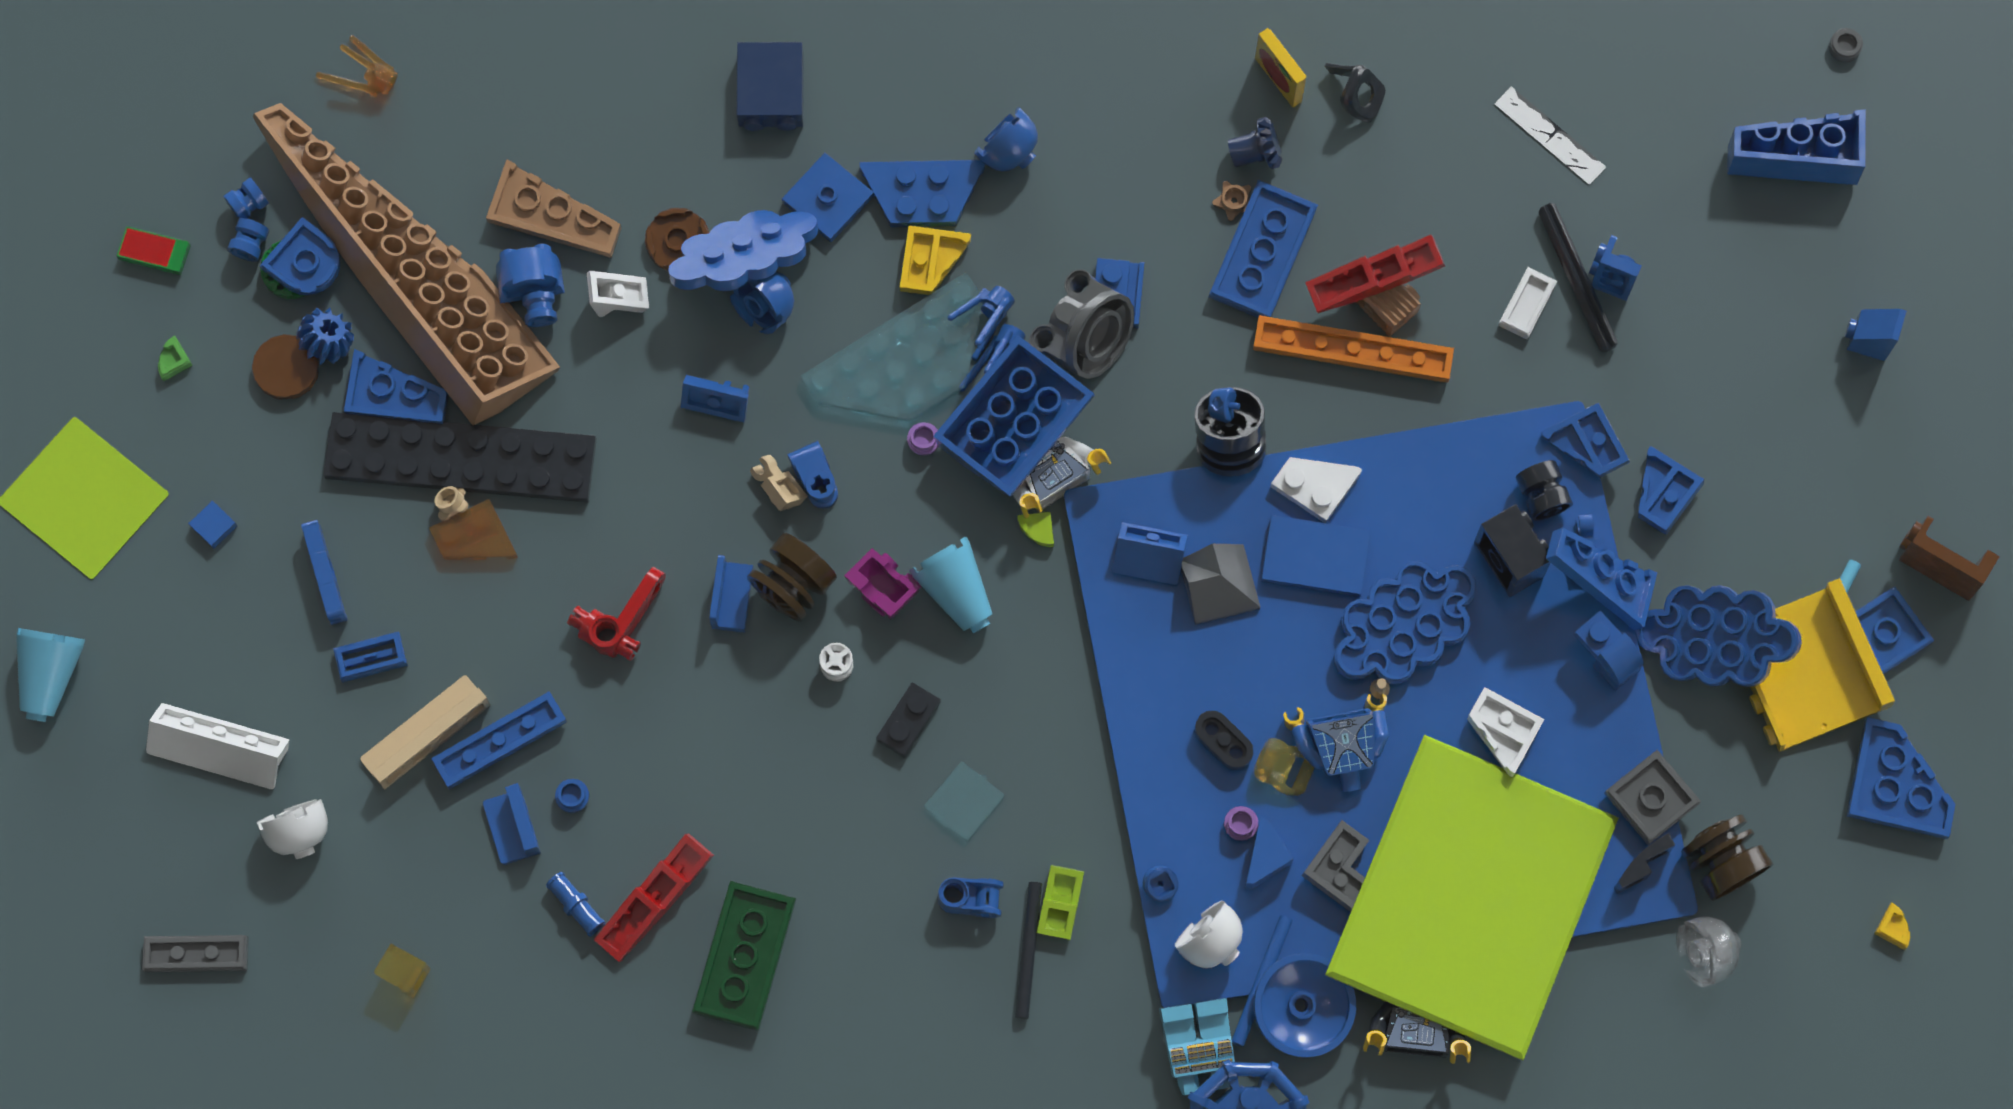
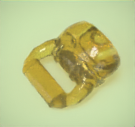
(1275, 765)

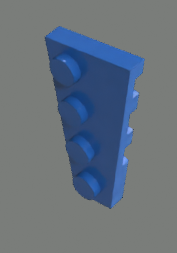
(1608, 579)

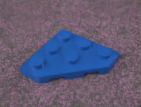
(1897, 784)

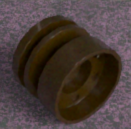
(787, 582)
(1726, 857)

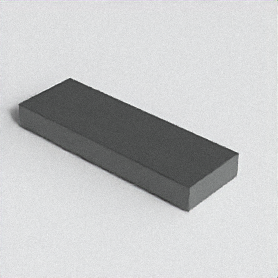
(195, 953)

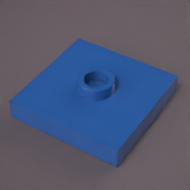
(829, 195)

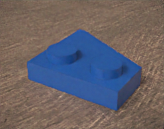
(1589, 441)
(1666, 490)

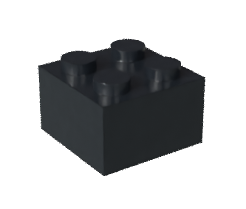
(1513, 549)

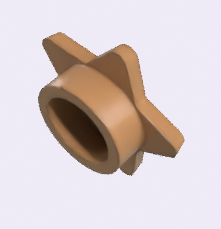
(1233, 191)

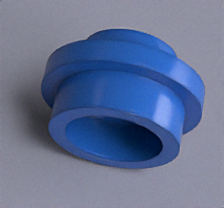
(572, 795)

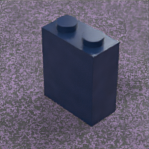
(770, 85)

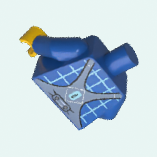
(1343, 741)

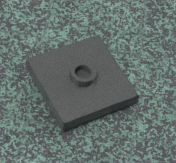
(1652, 797)

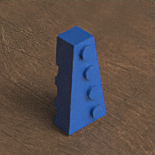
(1803, 150)

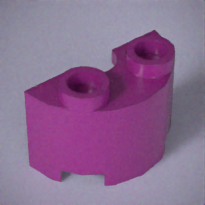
(881, 583)

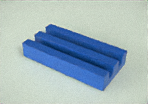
(374, 668)

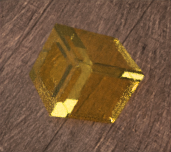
(402, 970)

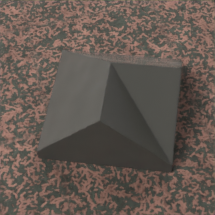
(1219, 582)

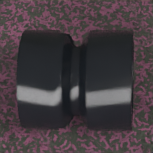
(1544, 479)

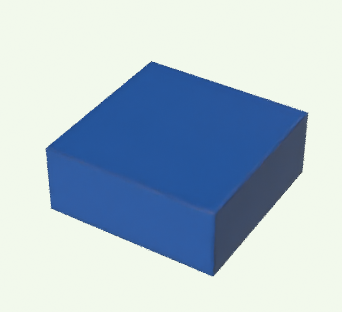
(212, 524)

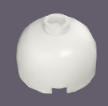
(295, 829)
(1212, 938)

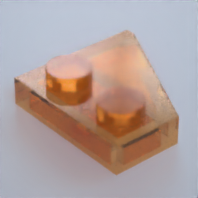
(473, 535)

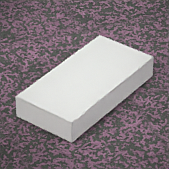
(1527, 303)

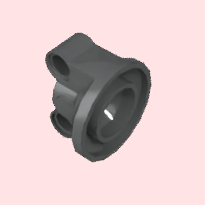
(1086, 327)

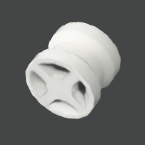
(833, 656)

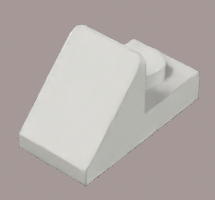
(617, 292)

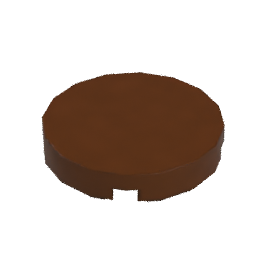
(669, 232)
(283, 368)

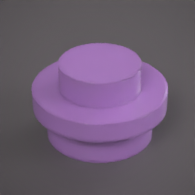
(921, 438)
(1241, 823)

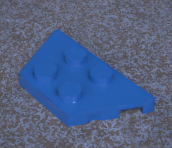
(922, 190)

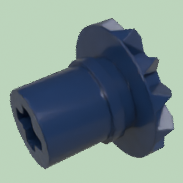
(1257, 146)

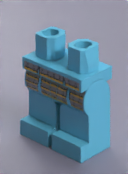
(1199, 1054)

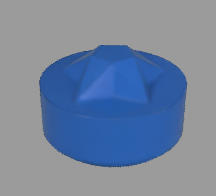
(1160, 883)

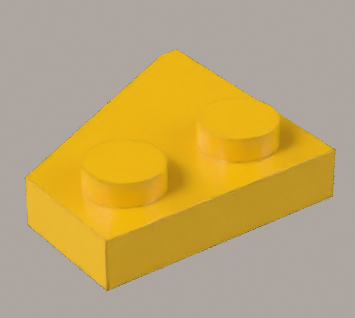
(930, 258)

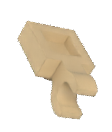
(779, 486)

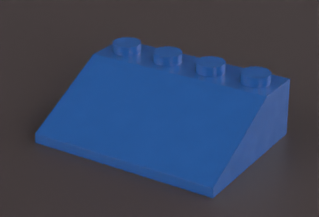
(1013, 416)

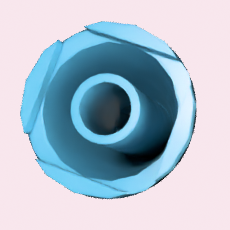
(956, 585)
(44, 670)

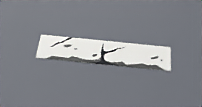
(1550, 135)

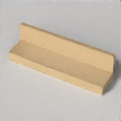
(425, 731)

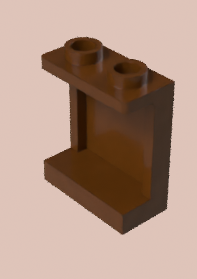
(1943, 564)

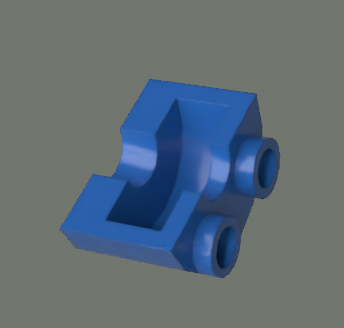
(528, 272)

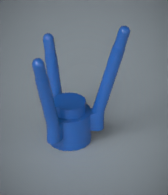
(995, 307)
(998, 346)

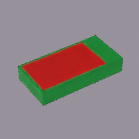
(153, 250)

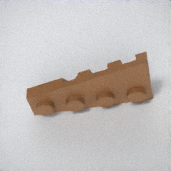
(538, 209)

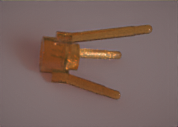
(379, 74)

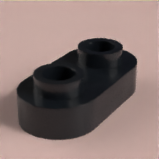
(1226, 739)

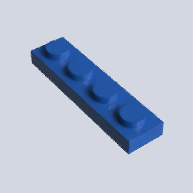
(499, 740)

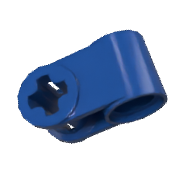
(813, 471)
(973, 897)

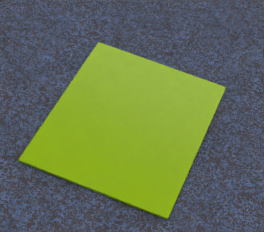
(1472, 897)

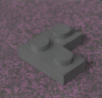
(1332, 865)

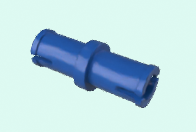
(575, 904)

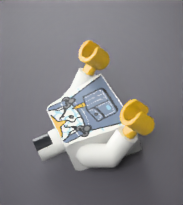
(1058, 471)

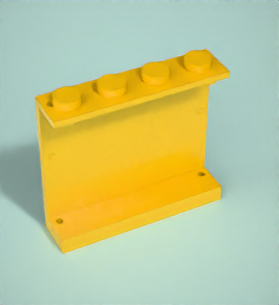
(1829, 679)

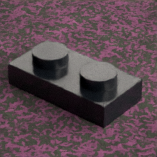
(908, 719)

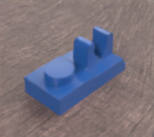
(715, 398)

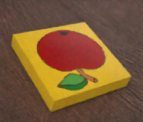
(1280, 67)

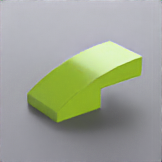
(1060, 902)

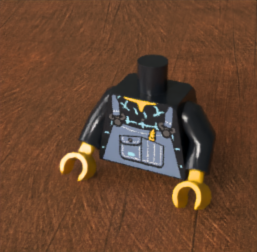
(1407, 1033)

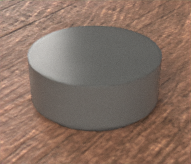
(1845, 45)

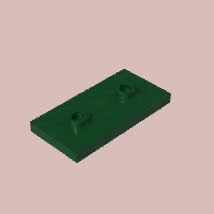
(744, 956)

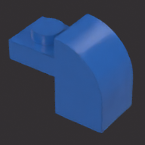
(1614, 652)

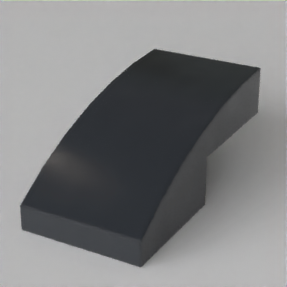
(1638, 868)

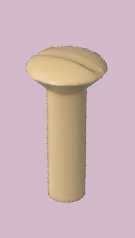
(1379, 687)

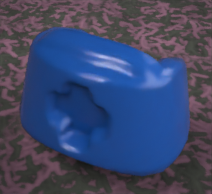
(1222, 404)

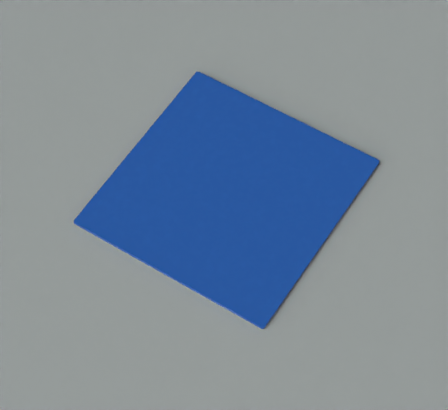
(1160, 671)

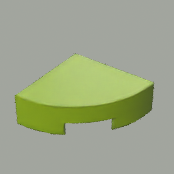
(1037, 528)

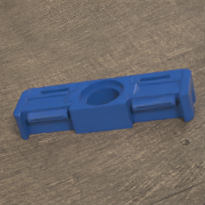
(324, 572)

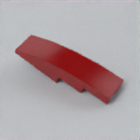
(1375, 274)
(653, 898)

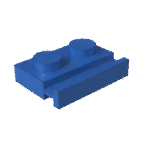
(1123, 278)

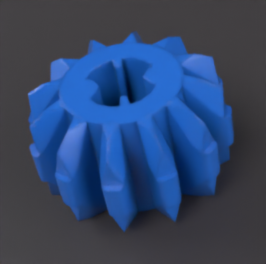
(325, 336)

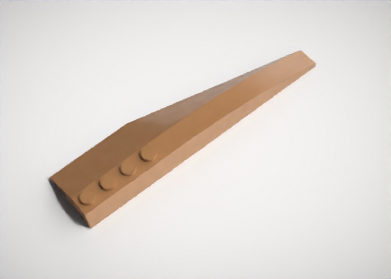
(423, 286)

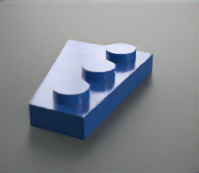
(389, 393)

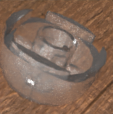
(1710, 949)

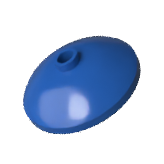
(1327, 1010)

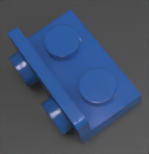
(1613, 272)

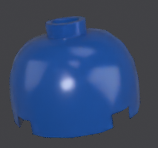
(1010, 143)
(765, 302)

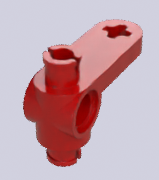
(594, 622)

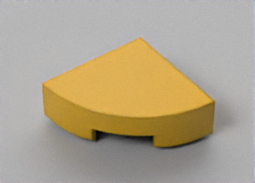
(1894, 927)

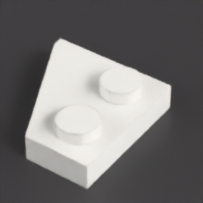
(1315, 485)
(1504, 728)

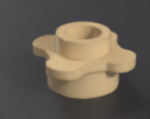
(450, 502)

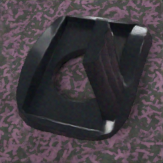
(1349, 99)

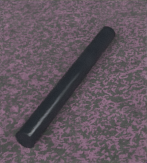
(1028, 950)

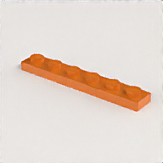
(1353, 349)

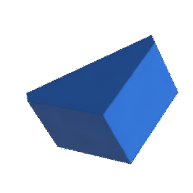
(1268, 855)

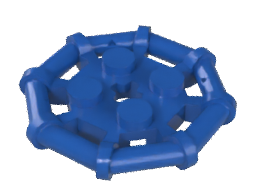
(1247, 1097)

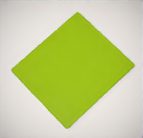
(83, 497)

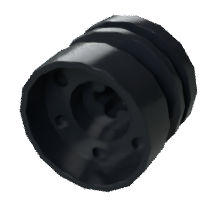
(1232, 446)

